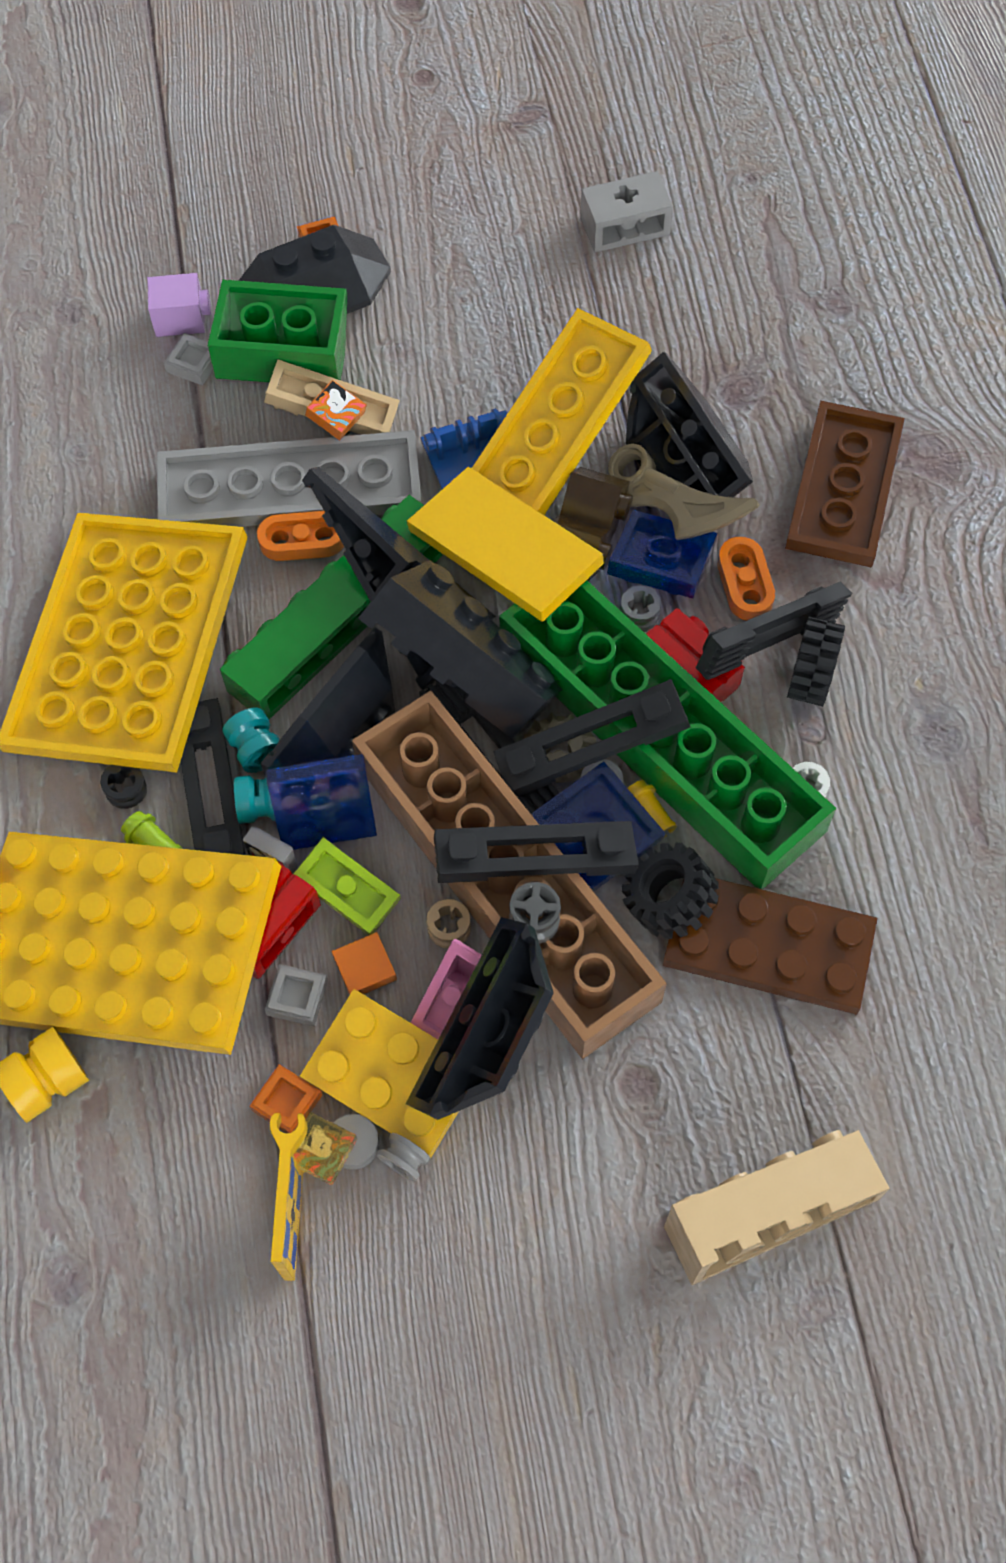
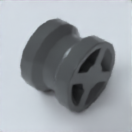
(537, 900)

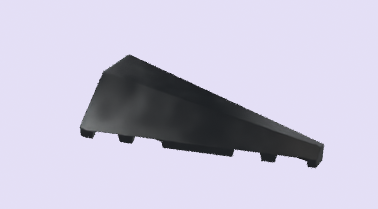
(370, 546)

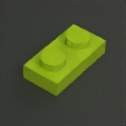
(348, 886)

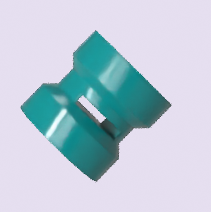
(251, 736)
(252, 799)

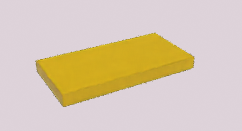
(505, 543)

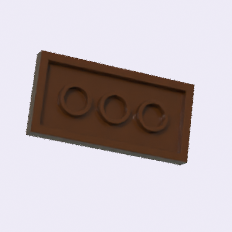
(845, 484)
(779, 947)

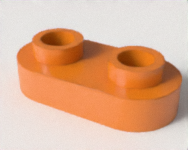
(302, 537)
(748, 582)

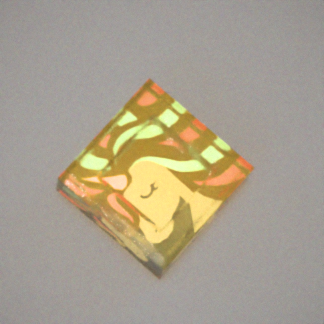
(324, 1148)

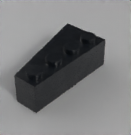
(463, 646)

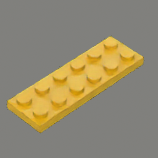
(562, 409)

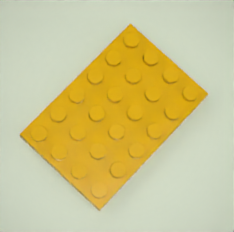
(124, 642)
(130, 939)

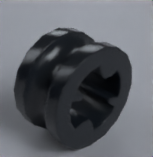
(131, 795)

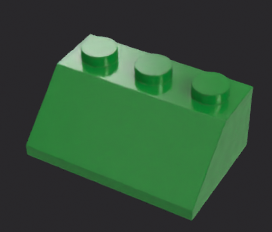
(277, 322)

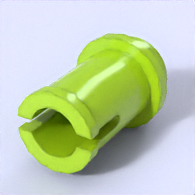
(142, 830)

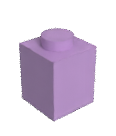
(177, 304)

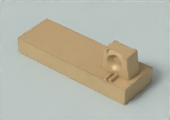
(296, 387)

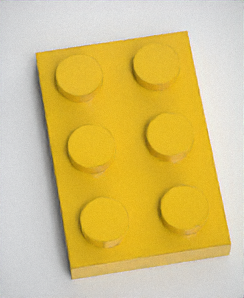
(372, 1066)

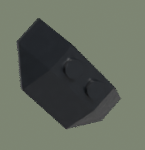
(326, 259)
(683, 431)
(342, 710)
(488, 1025)

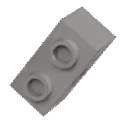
(626, 211)

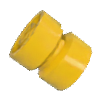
(38, 1075)

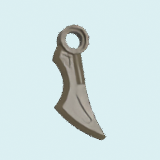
(689, 509)

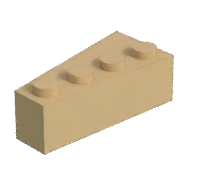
(773, 1204)

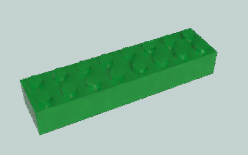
(711, 774)

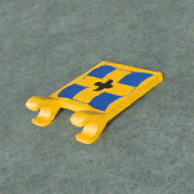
(287, 1198)

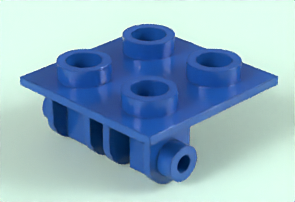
(457, 447)

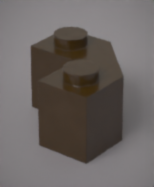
(593, 509)

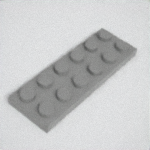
(265, 479)

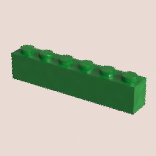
(310, 629)

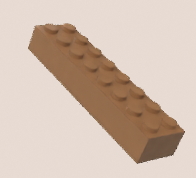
(442, 781)

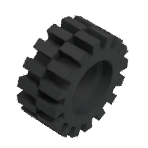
(816, 661)
(683, 907)

